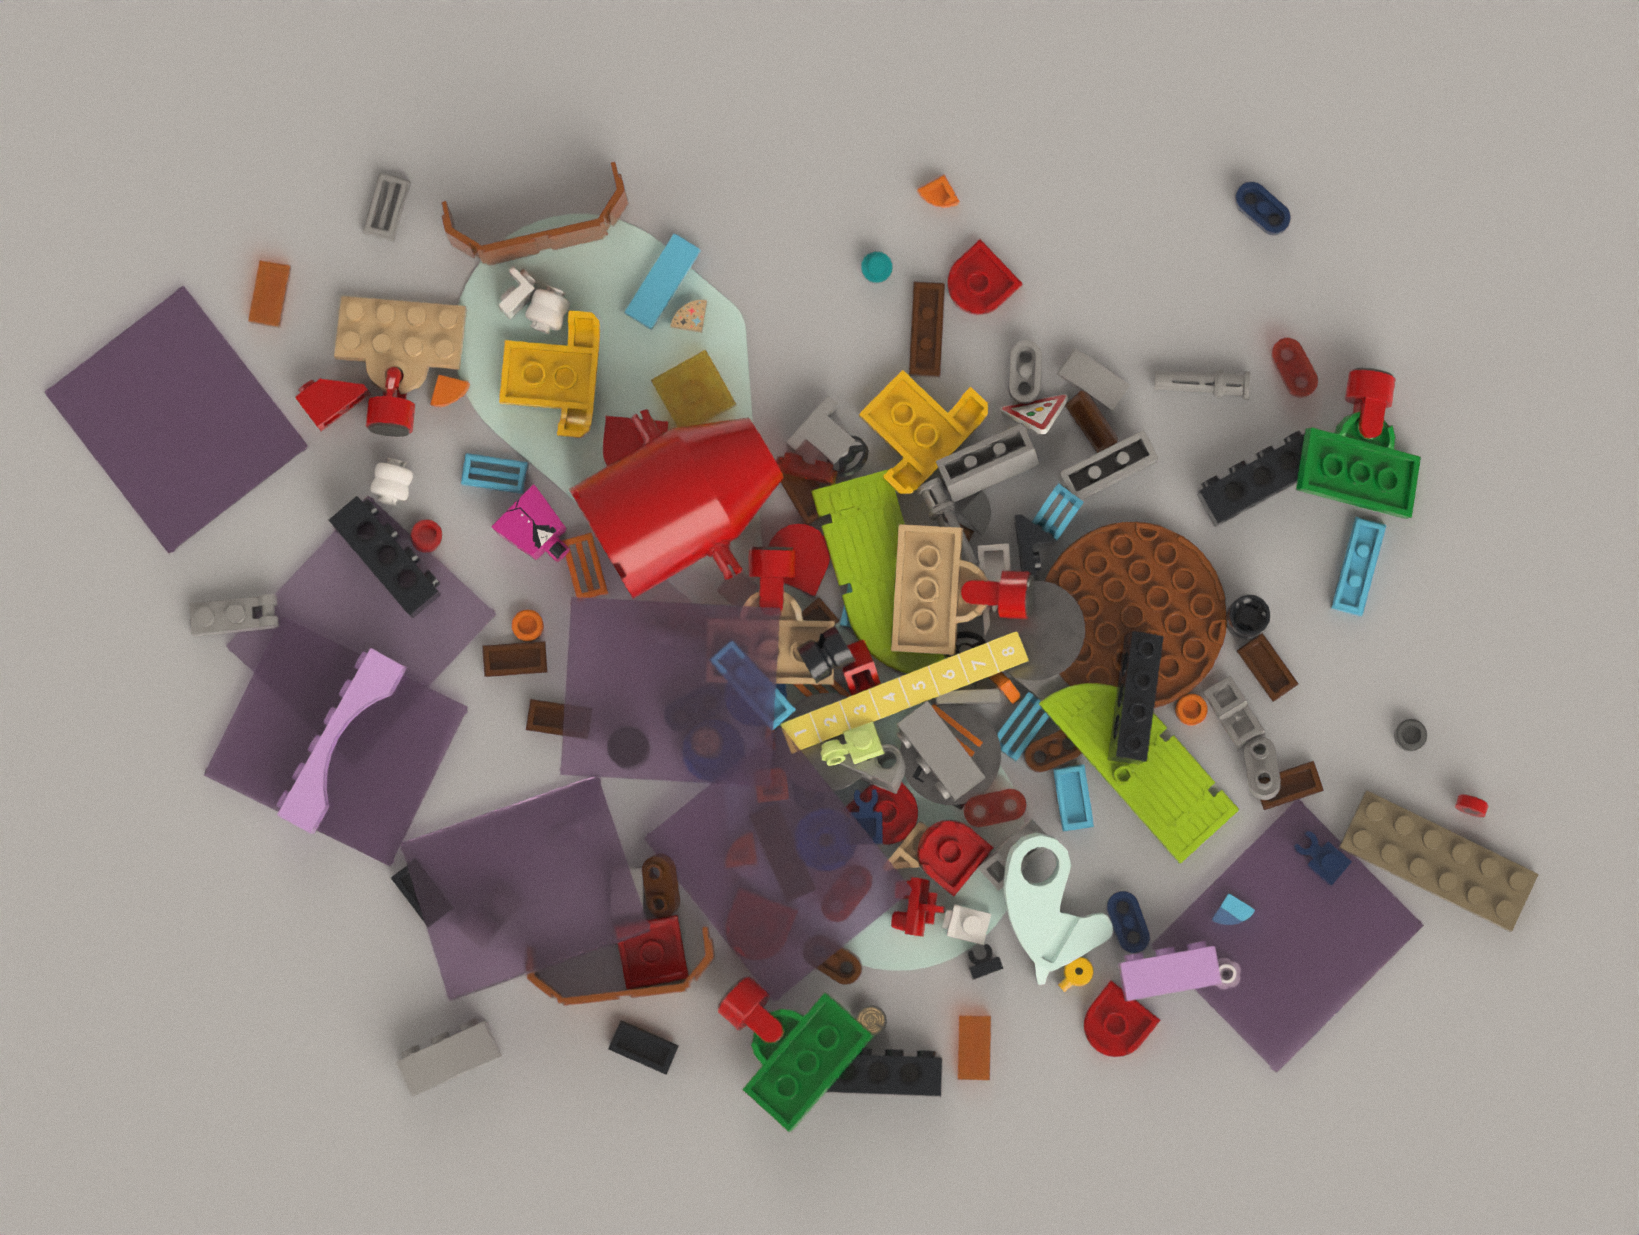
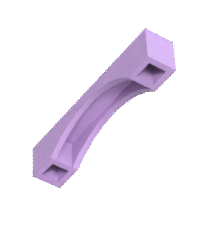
(309, 798)

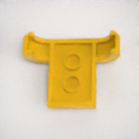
(556, 374)
(920, 428)

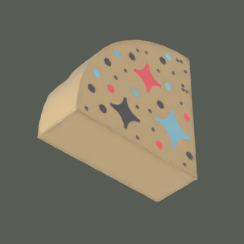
(690, 316)

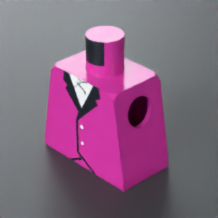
(533, 526)

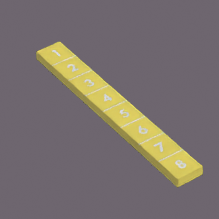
(907, 691)

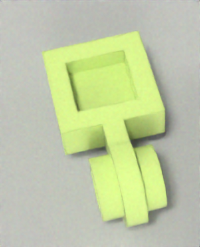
(861, 743)

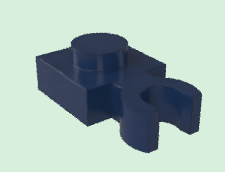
(868, 819)
(1326, 861)

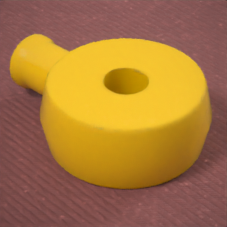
(1072, 978)

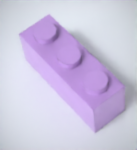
(1169, 971)

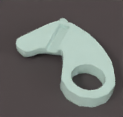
(1034, 911)

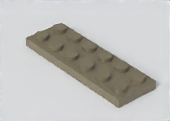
(1438, 861)

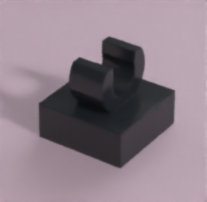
(984, 966)

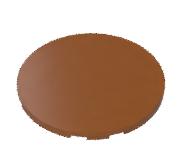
(1145, 583)

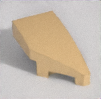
(906, 853)

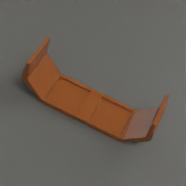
(533, 243)
(535, 979)

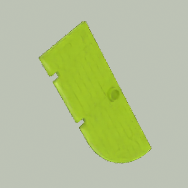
(864, 554)
(1165, 791)

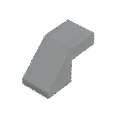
(994, 865)

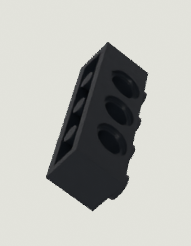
(1222, 508)
(348, 524)
(1135, 697)
(927, 1083)

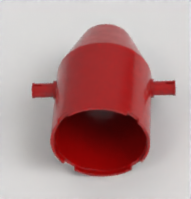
(678, 498)

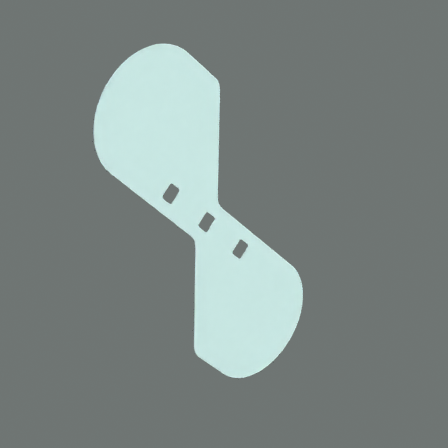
(603, 281)

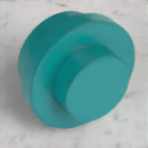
(876, 267)

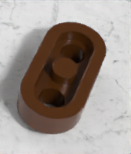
(1053, 750)
(661, 886)
(832, 967)

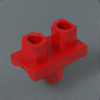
(920, 909)

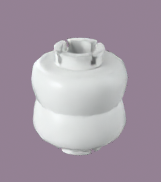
(547, 309)
(391, 481)

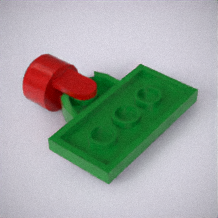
(1359, 458)
(796, 1051)

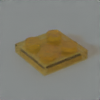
(693, 391)

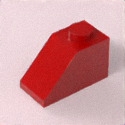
(329, 399)
(862, 672)

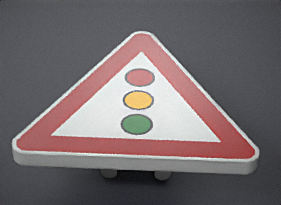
(1038, 414)

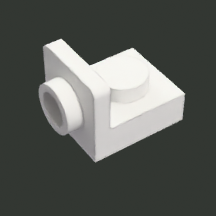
(516, 298)
(966, 924)

